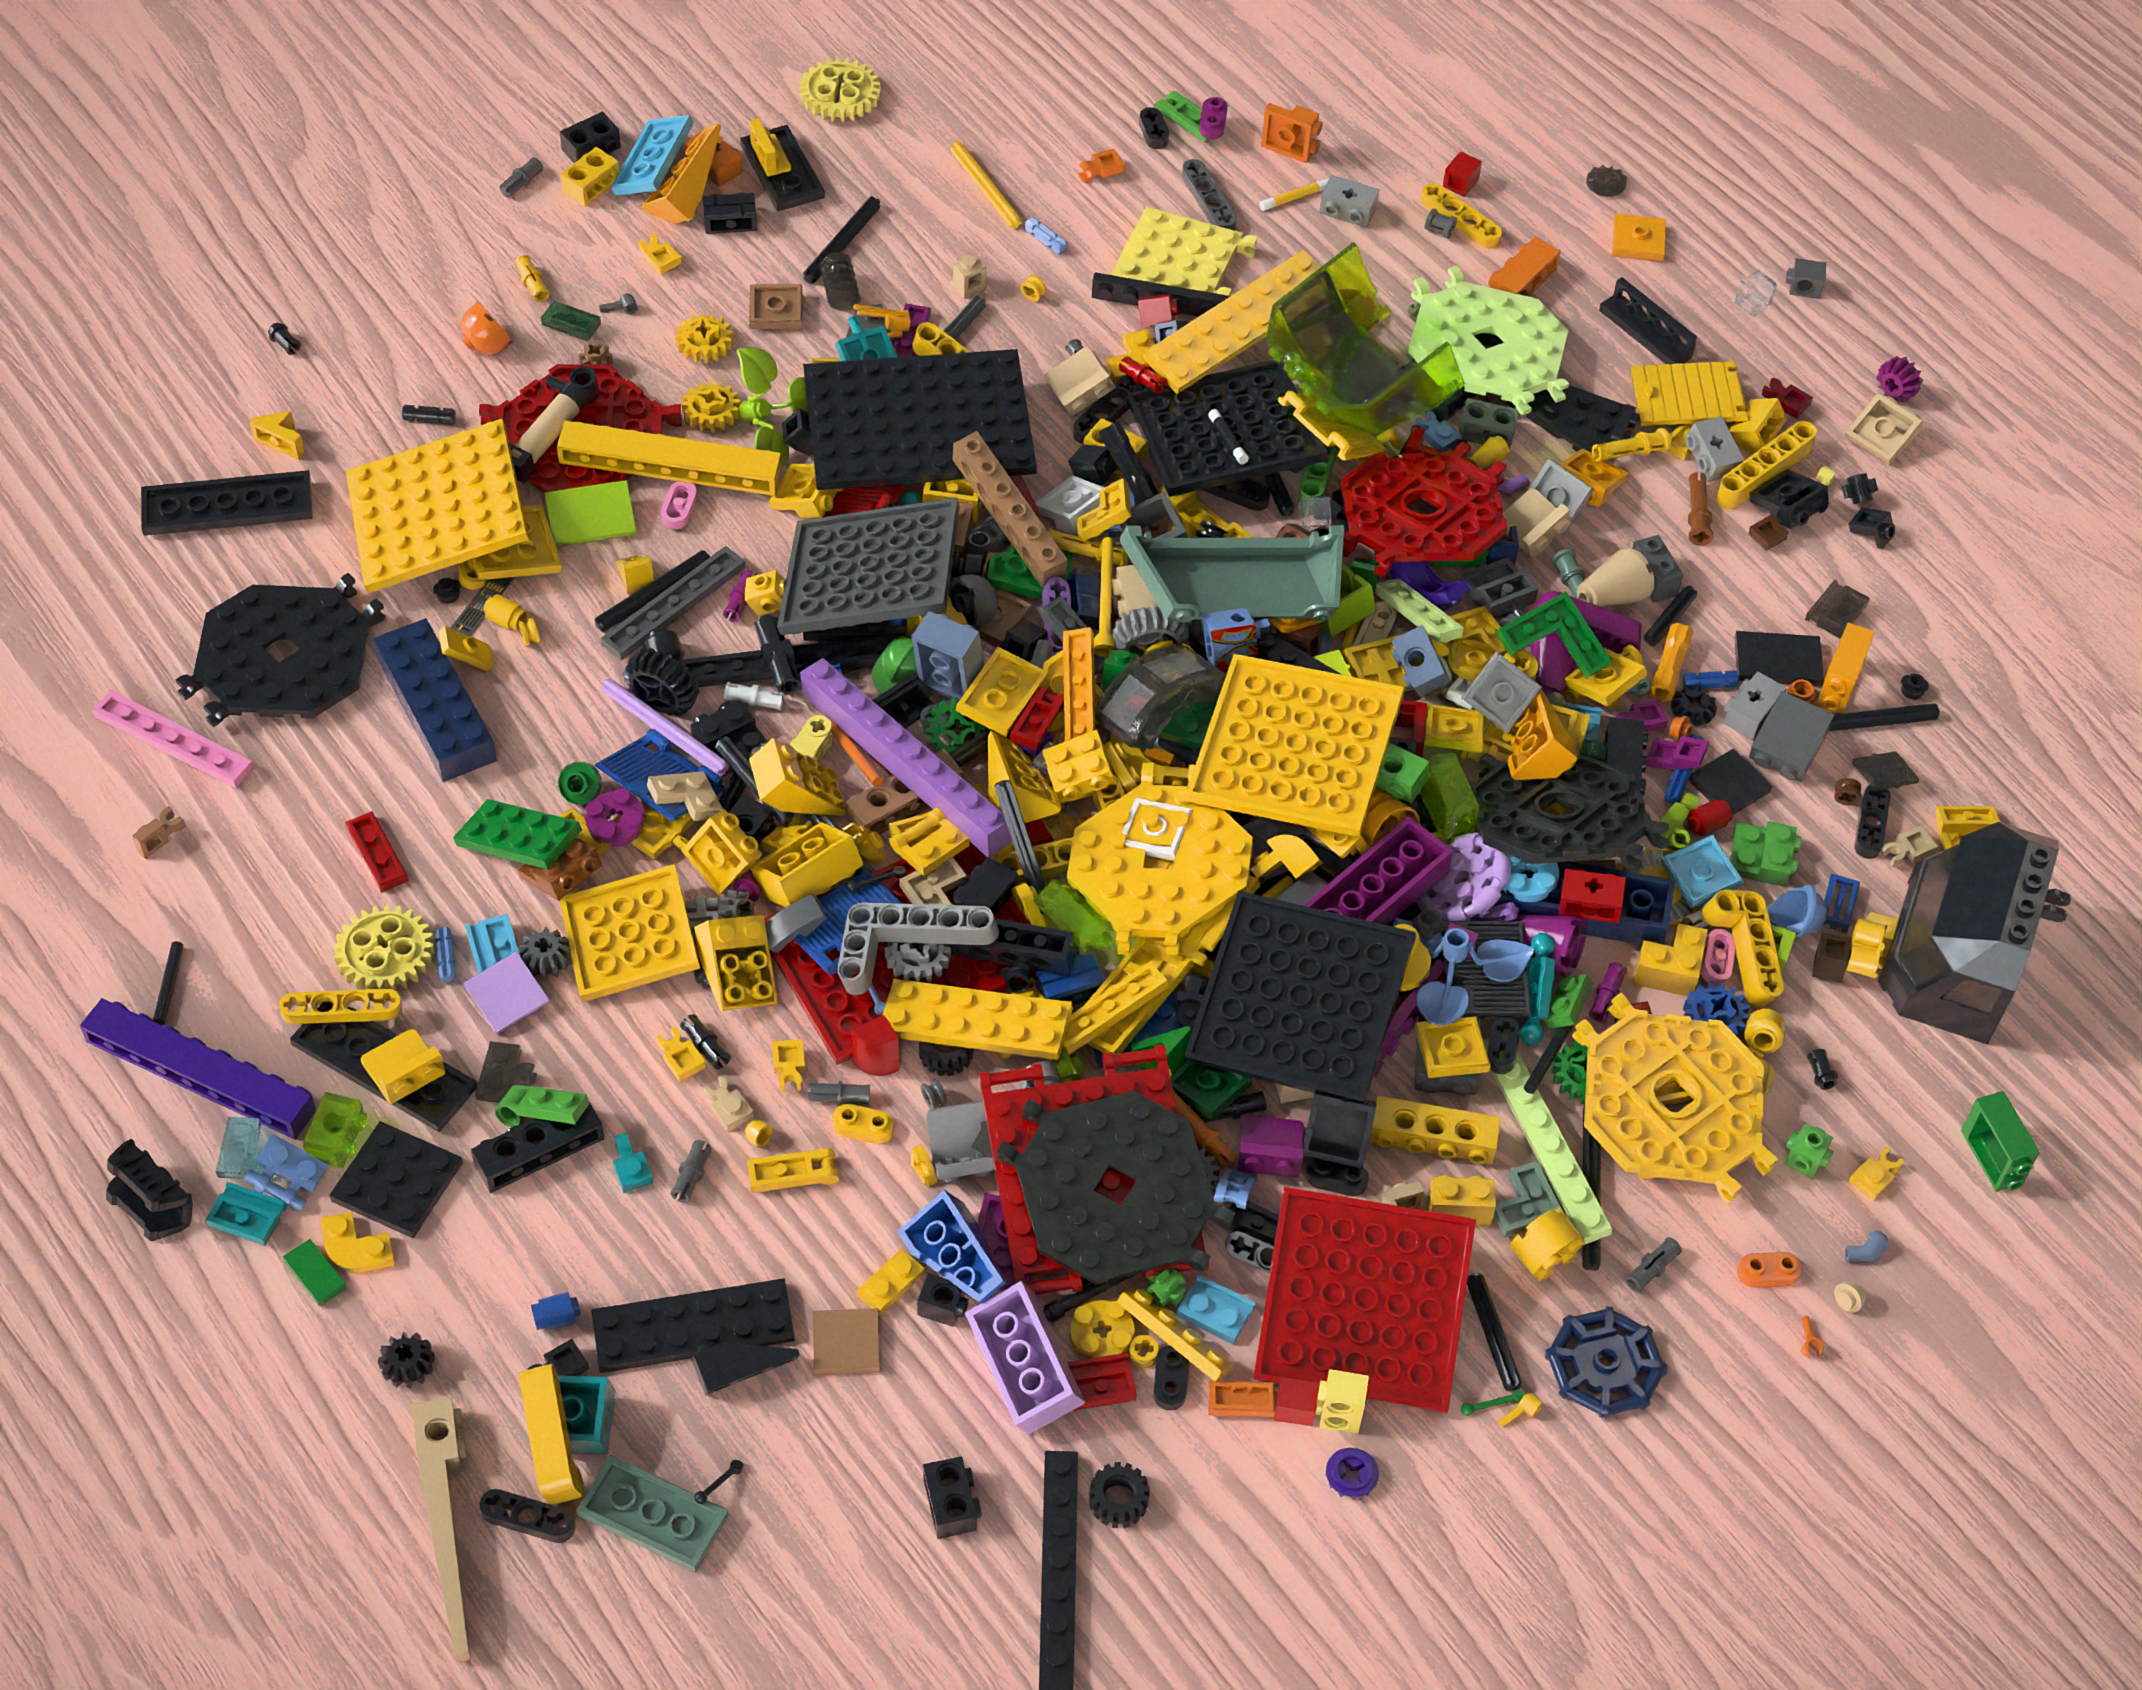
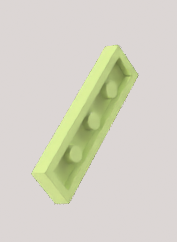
(1419, 610)

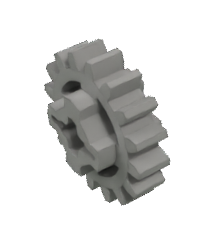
(915, 959)

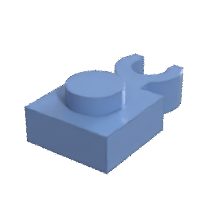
(1438, 435)

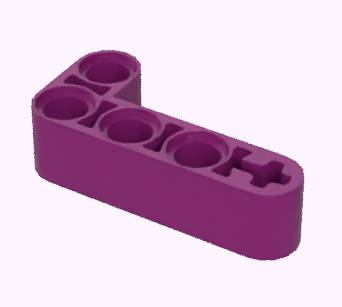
(1610, 628)

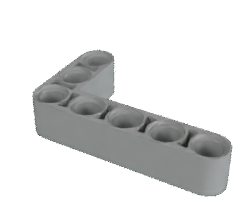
(906, 931)

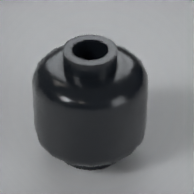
(666, 641)

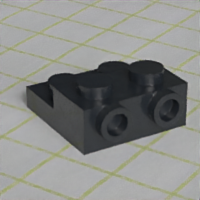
(1791, 498)
(730, 721)

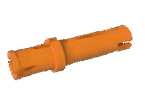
(1205, 1135)

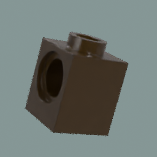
(1831, 957)

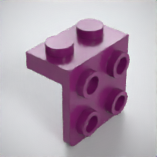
(1271, 1146)

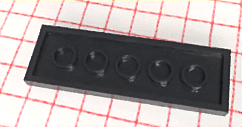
(226, 502)
(341, 1049)
(677, 1325)

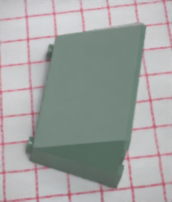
(1258, 574)

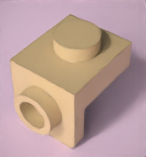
(1404, 1195)

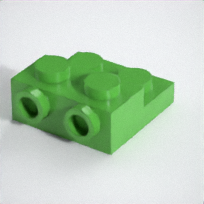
(1765, 852)

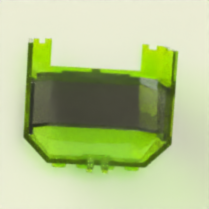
(1326, 346)

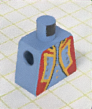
(1231, 634)

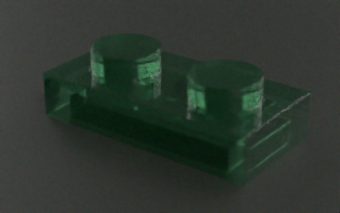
(570, 320)

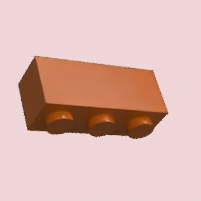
(1527, 268)

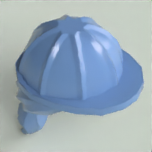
(1799, 910)

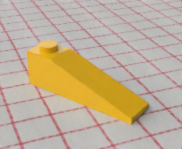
(1010, 763)

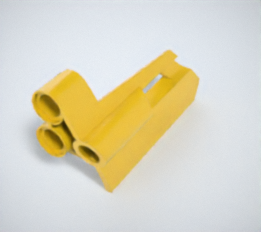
(1871, 943)

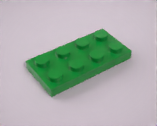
(517, 834)

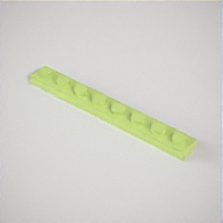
(1552, 1152)

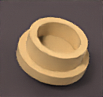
(1850, 1296)

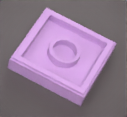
(506, 993)

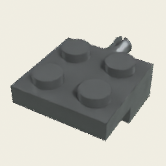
(1501, 588)

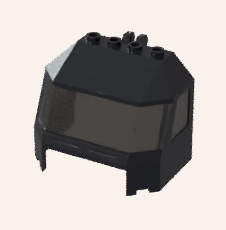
(1971, 929)

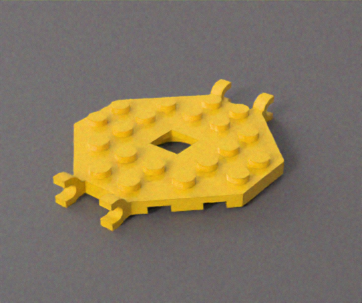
(1155, 902)
(1708, 1062)

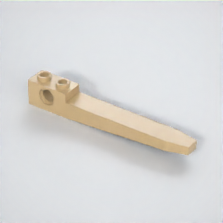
(435, 1463)

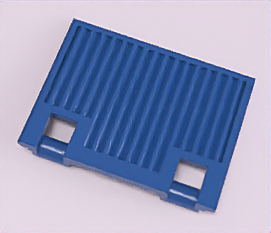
(636, 763)
(836, 907)

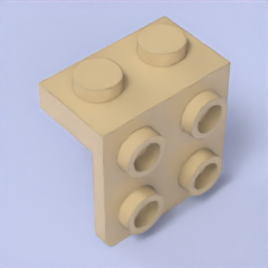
(1079, 381)
(1536, 521)

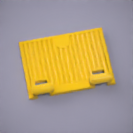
(1351, 441)

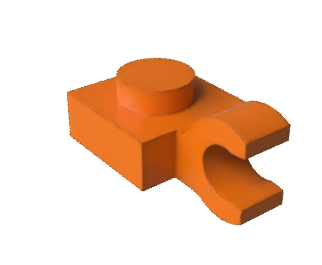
(1103, 163)

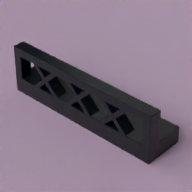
(1648, 328)

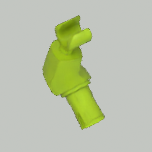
(1676, 818)

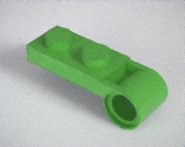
(540, 1104)

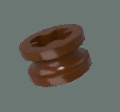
(1847, 791)

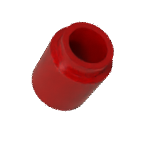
(1709, 817)

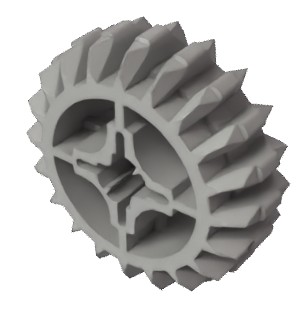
(1146, 627)

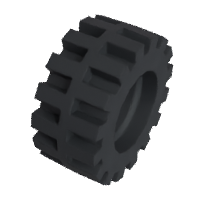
(944, 1061)
(1119, 1513)

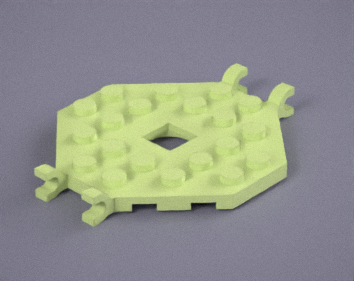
(1513, 369)

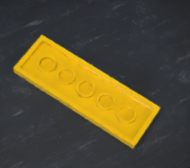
(978, 1019)

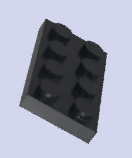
(791, 187)

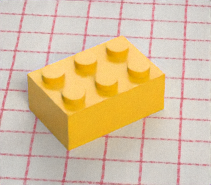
(807, 865)

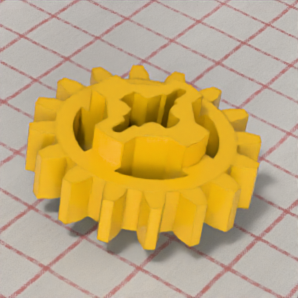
(704, 338)
(710, 406)

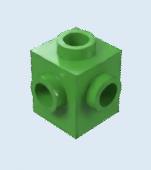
(1809, 1150)

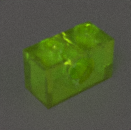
(333, 1114)

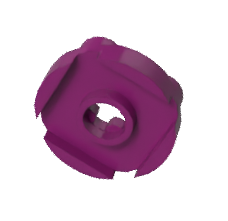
(613, 803)

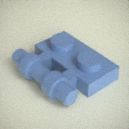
(292, 1165)

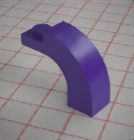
(1425, 582)

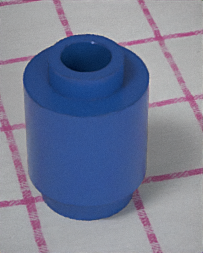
(555, 1311)

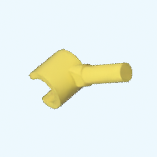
(1826, 476)

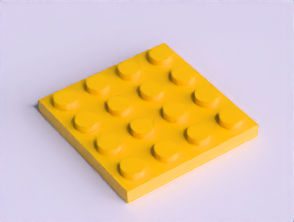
(629, 933)

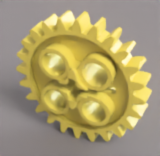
(857, 92)
(384, 948)

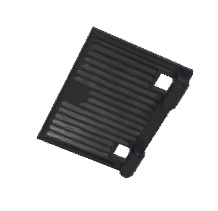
(1486, 995)

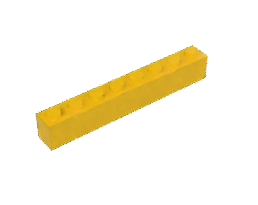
(669, 457)

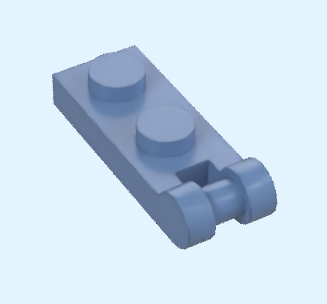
(1235, 1187)

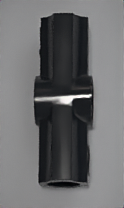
(777, 655)

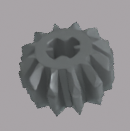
(545, 952)

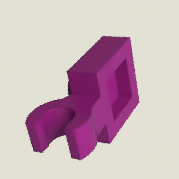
(1649, 712)

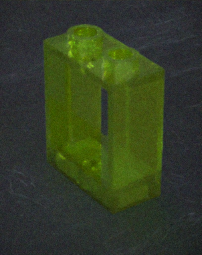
(1449, 798)
(1075, 915)

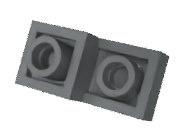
(796, 919)

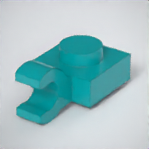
(630, 1168)

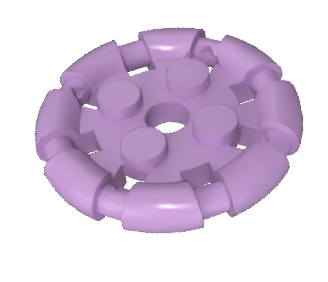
(1486, 879)

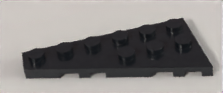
(1579, 419)

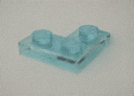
(240, 1149)

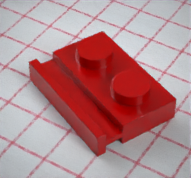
(1104, 1380)

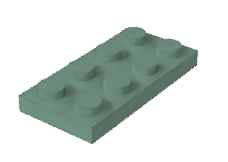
(652, 1513)

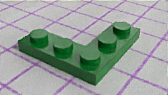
(1563, 617)

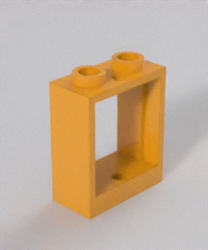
(1845, 668)

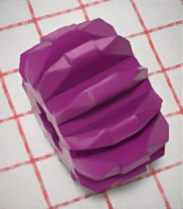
(1899, 379)

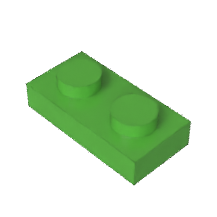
(1568, 1001)

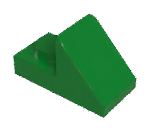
(1175, 1044)

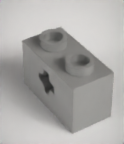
(1349, 201)
(1713, 448)
(1752, 705)

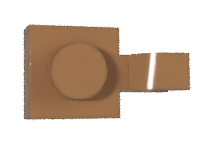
(154, 835)

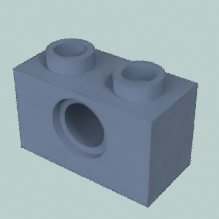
(1431, 672)

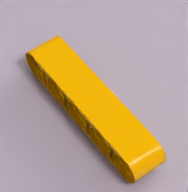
(1766, 464)

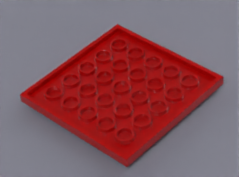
(1366, 1296)

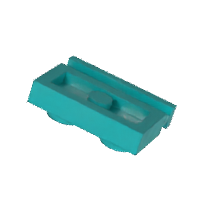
(246, 1213)

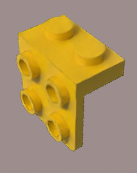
(403, 1065)

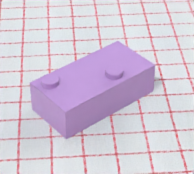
(1025, 1358)

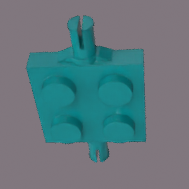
(865, 343)

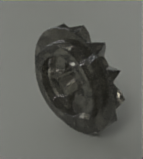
(1613, 187)

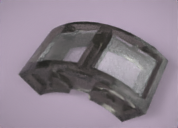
(1151, 689)

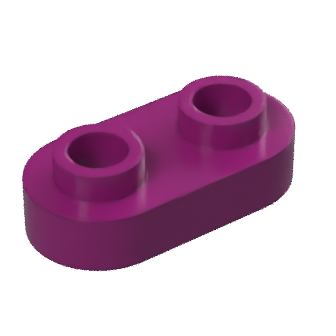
(1213, 118)

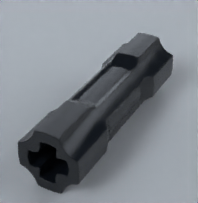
(1128, 462)

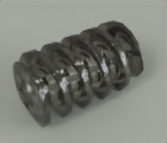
(840, 281)

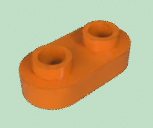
(1771, 1270)

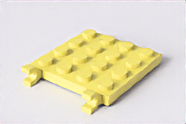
(1181, 252)

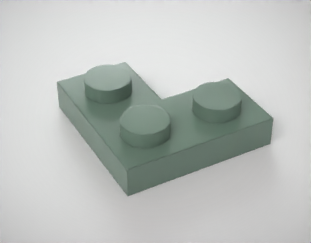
(1532, 1199)

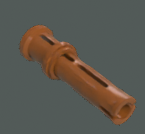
(1700, 516)

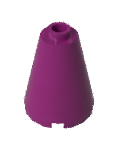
(1553, 663)
(1566, 935)

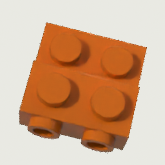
(1291, 131)

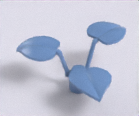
(1500, 960)

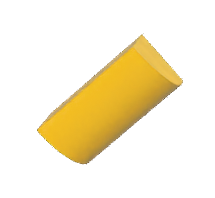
(1763, 424)

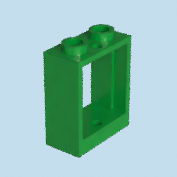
(2000, 1141)

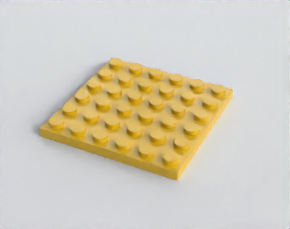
(436, 505)
(1295, 745)

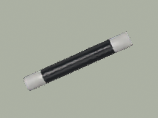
(1228, 436)

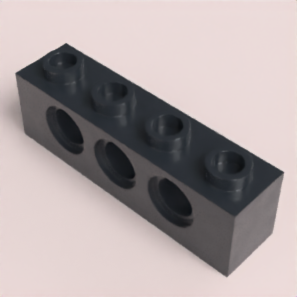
(1037, 946)
(531, 1157)

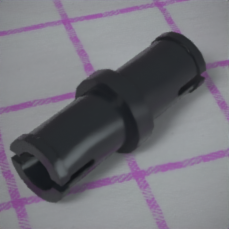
(705, 1041)

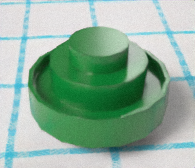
(580, 782)

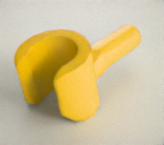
(1529, 1404)

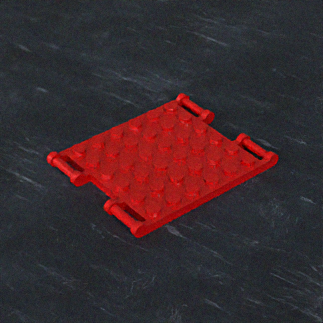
(1006, 1124)

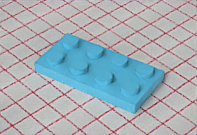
(652, 155)

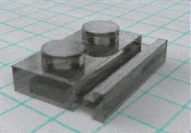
(1837, 608)

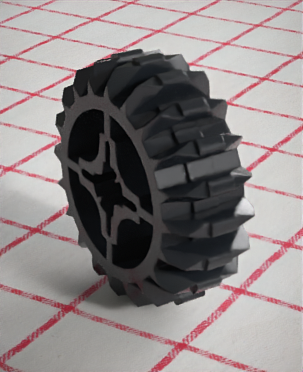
(661, 682)

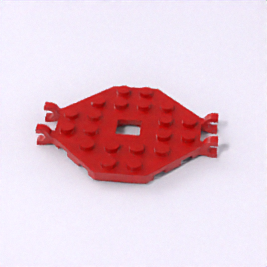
(618, 406)
(1461, 529)

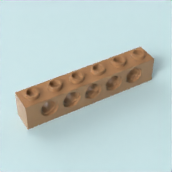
(1009, 508)

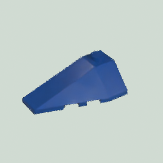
(954, 1246)

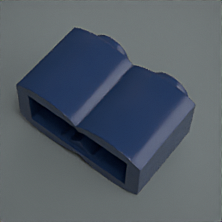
(1085, 595)

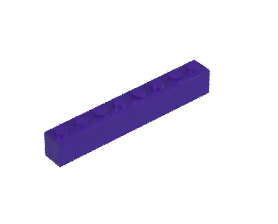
(198, 1067)

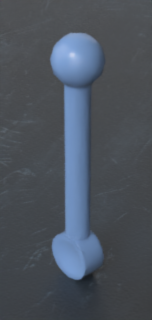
(879, 1006)

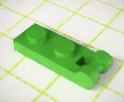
(1182, 112)

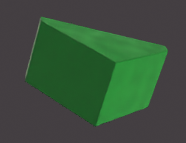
(1364, 569)

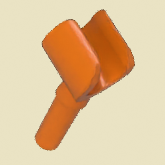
(1810, 1339)

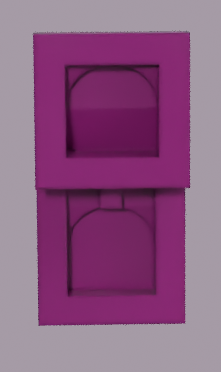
(1677, 755)

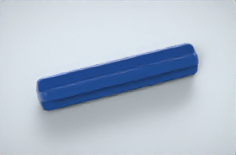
(1679, 782)

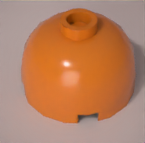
(483, 331)

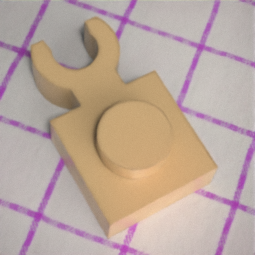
(1913, 844)
(728, 1107)

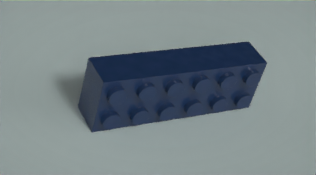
(435, 700)
(1643, 912)

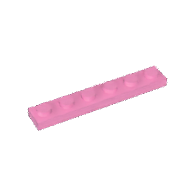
(173, 738)

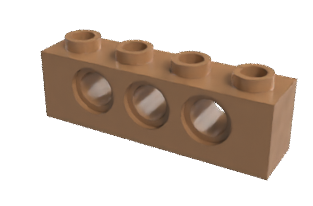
(895, 801)

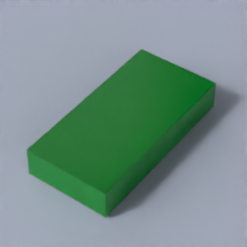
(314, 1272)

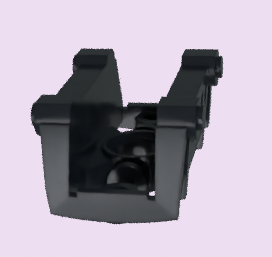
(147, 1192)

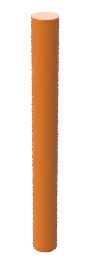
(856, 755)

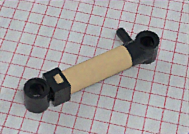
(580, 390)

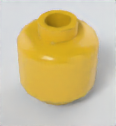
(1765, 1030)

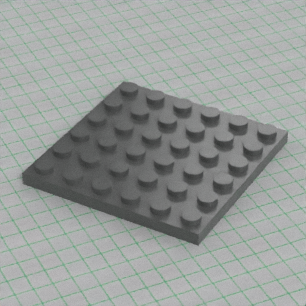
(870, 566)

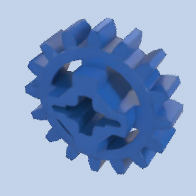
(1718, 1004)

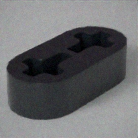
(1149, 129)
(1510, 1045)

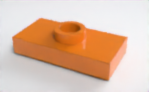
(1241, 1398)

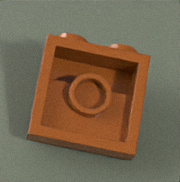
(566, 872)

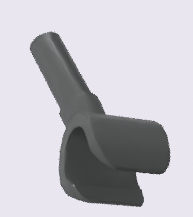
(626, 302)

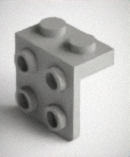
(951, 1137)

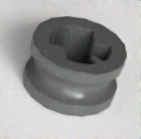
(933, 1094)

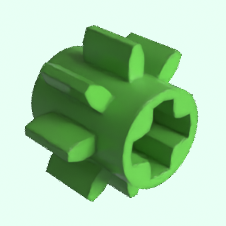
(1166, 1288)

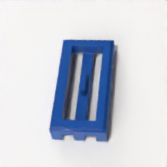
(1834, 921)

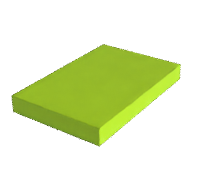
(590, 513)

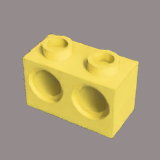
(1342, 1401)

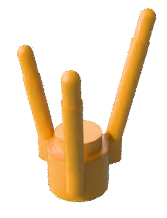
(895, 320)

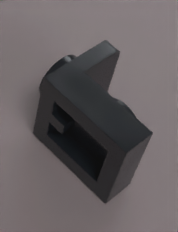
(1874, 523)

